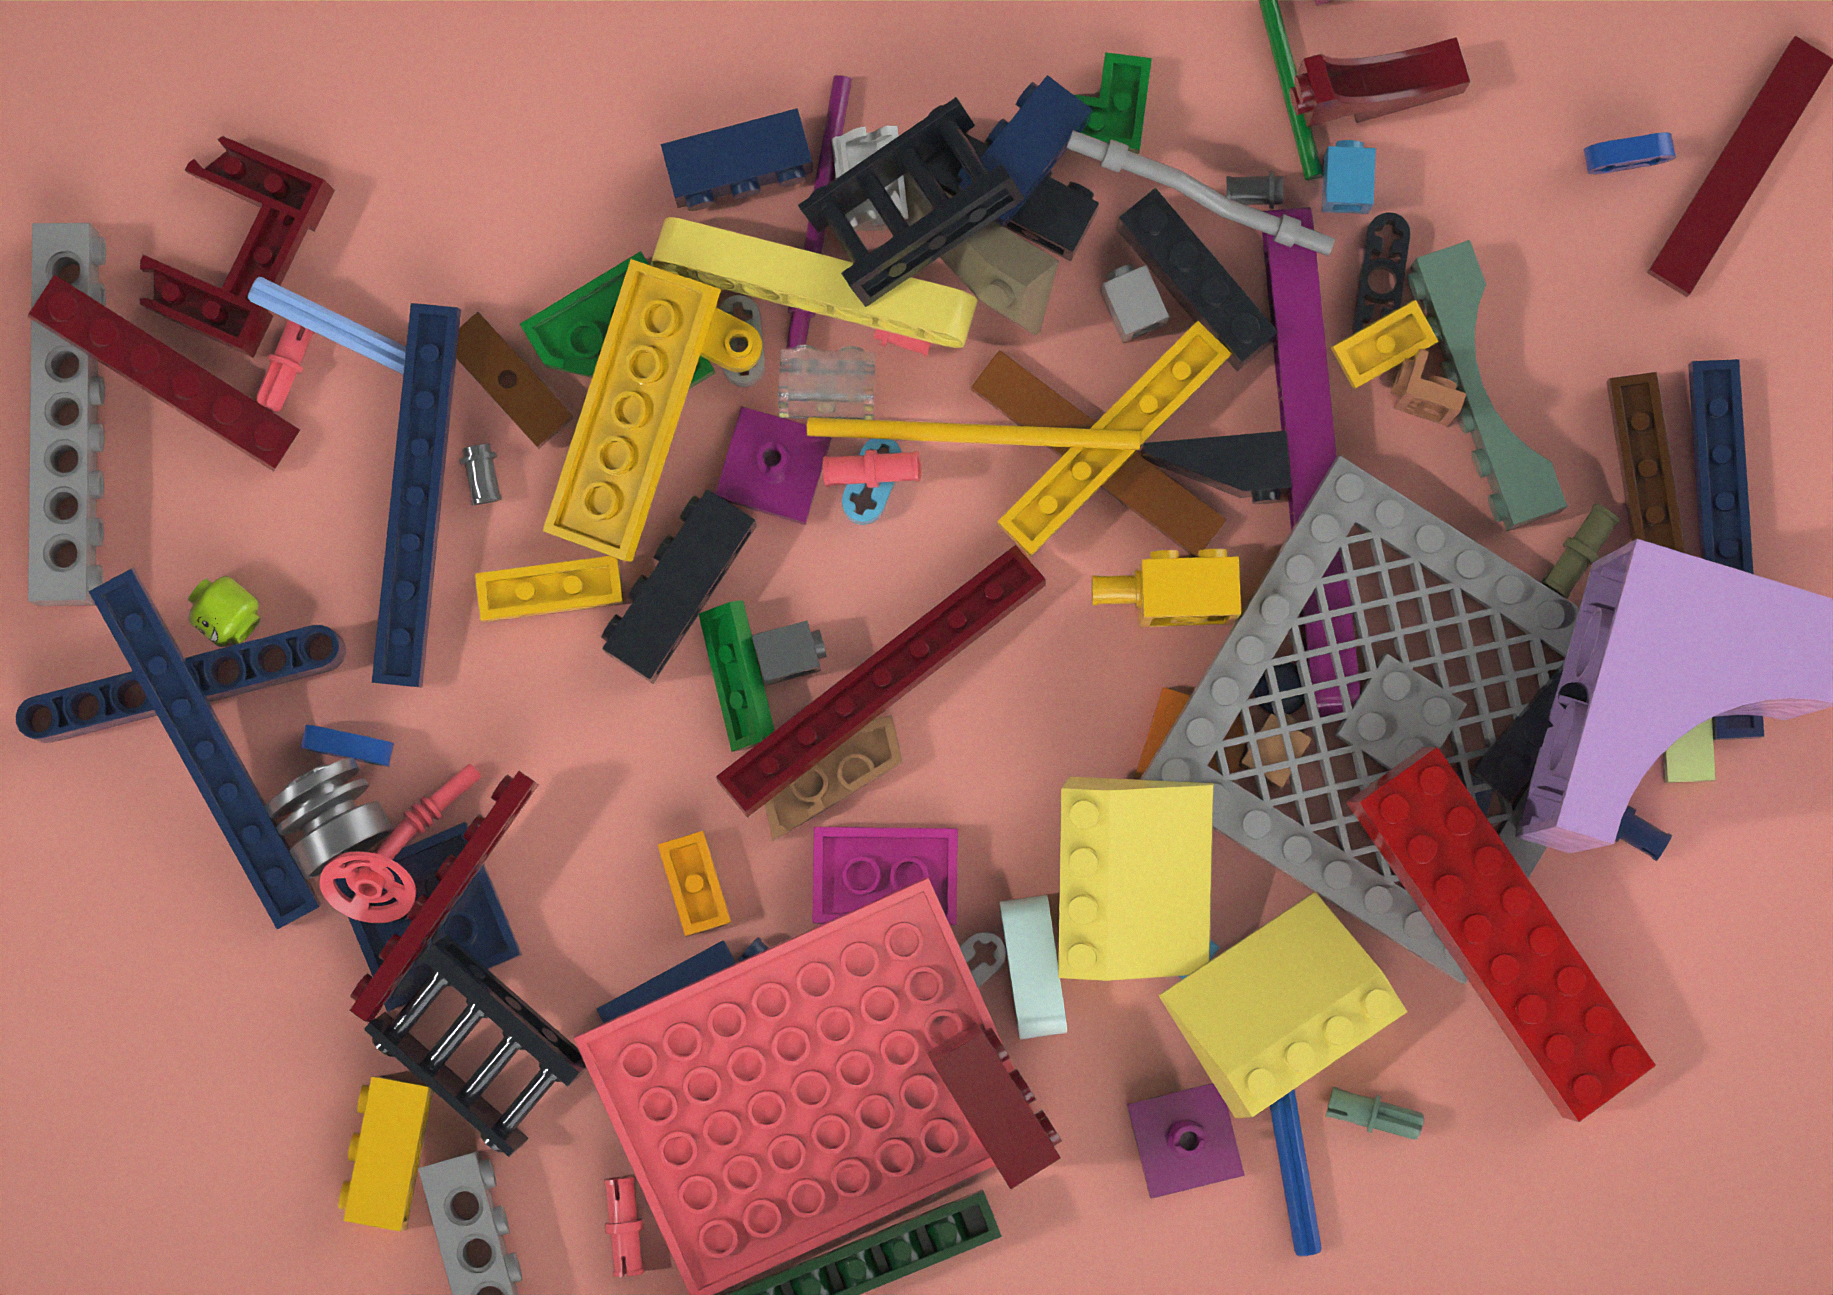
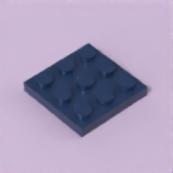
(474, 921)

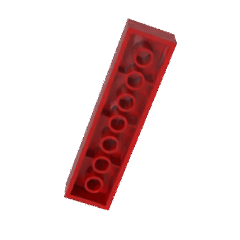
(1501, 933)

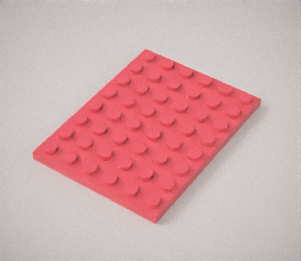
(795, 1089)

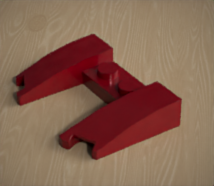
(288, 205)

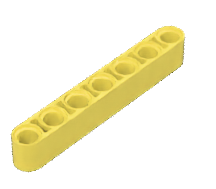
(810, 282)

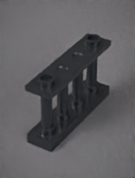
(933, 234)
(521, 1029)

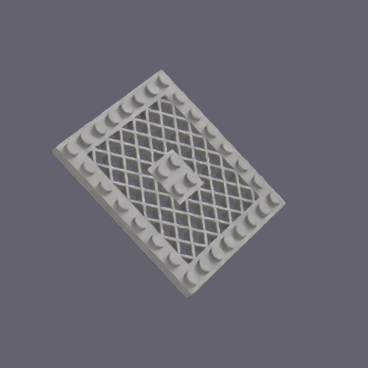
(1395, 707)

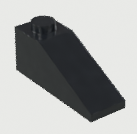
(1235, 464)

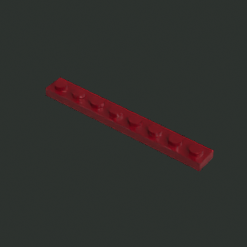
(880, 681)

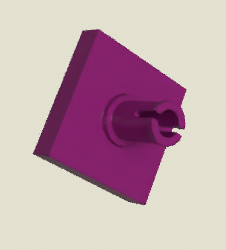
(772, 466)
(1185, 1140)

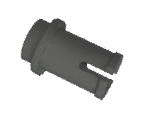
(1256, 189)
(481, 474)

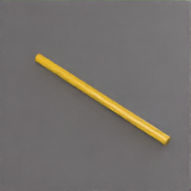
(974, 433)

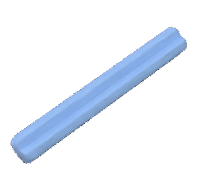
(328, 324)

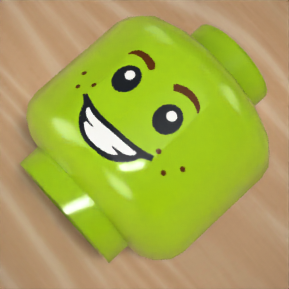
(223, 611)

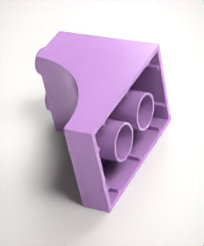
(1658, 653)

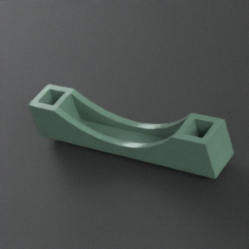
(1519, 478)

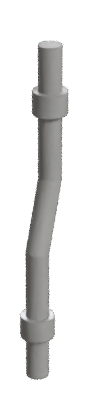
(1117, 157)

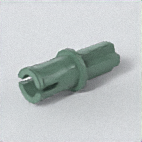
(1374, 1114)

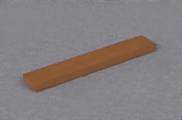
(1134, 484)

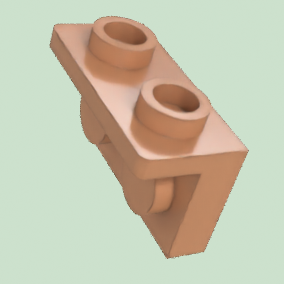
(1428, 399)

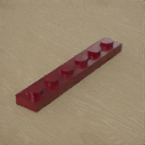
(163, 372)
(431, 911)

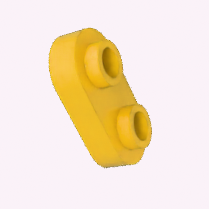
(720, 334)

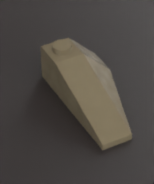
(996, 266)

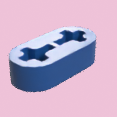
(1629, 153)
(347, 745)

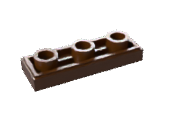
(529, 400)

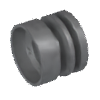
(328, 815)

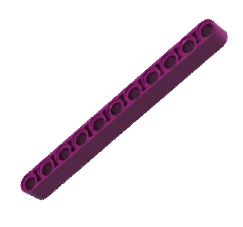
(1309, 428)

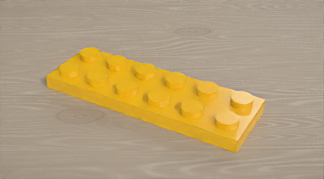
(631, 410)

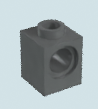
(789, 652)

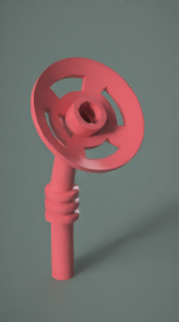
(373, 871)

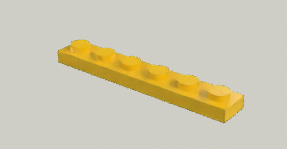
(1141, 409)

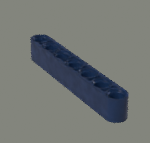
(112, 690)

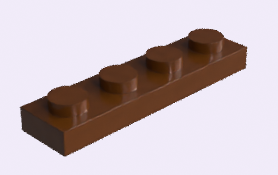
(1645, 460)

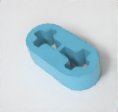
(878, 496)

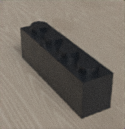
(1052, 215)
(1195, 278)
(678, 586)

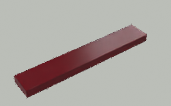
(1740, 166)

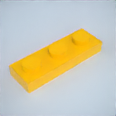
(549, 588)

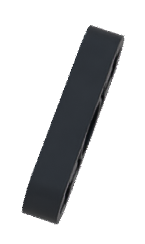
(1374, 244)

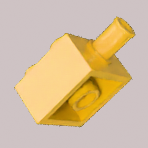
(1177, 589)

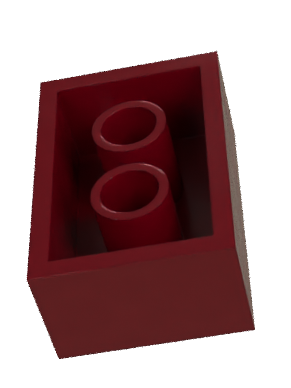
(996, 1103)

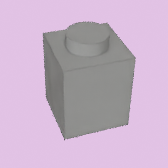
(1133, 302)

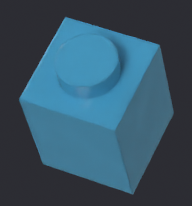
(1348, 178)

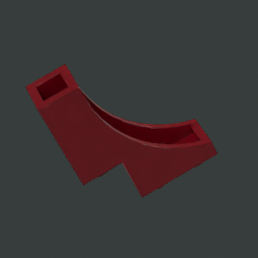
(1377, 84)

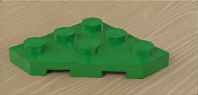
(574, 328)

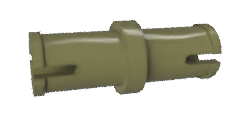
(1581, 550)

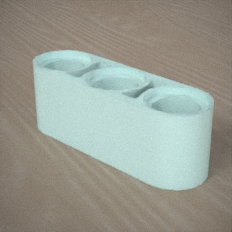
(1033, 967)

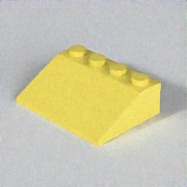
(1134, 878)
(1281, 1006)

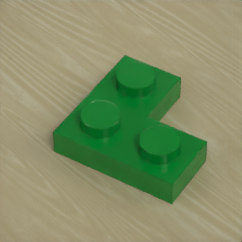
(1121, 101)

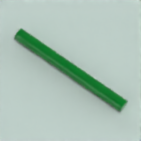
(1286, 72)

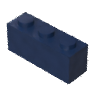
(1033, 138)
(738, 160)

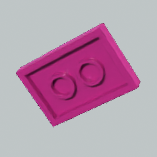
(869, 863)

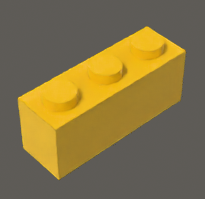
(386, 1153)

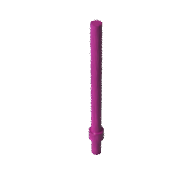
(825, 174)

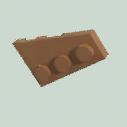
(842, 772)

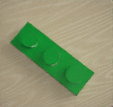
(736, 675)

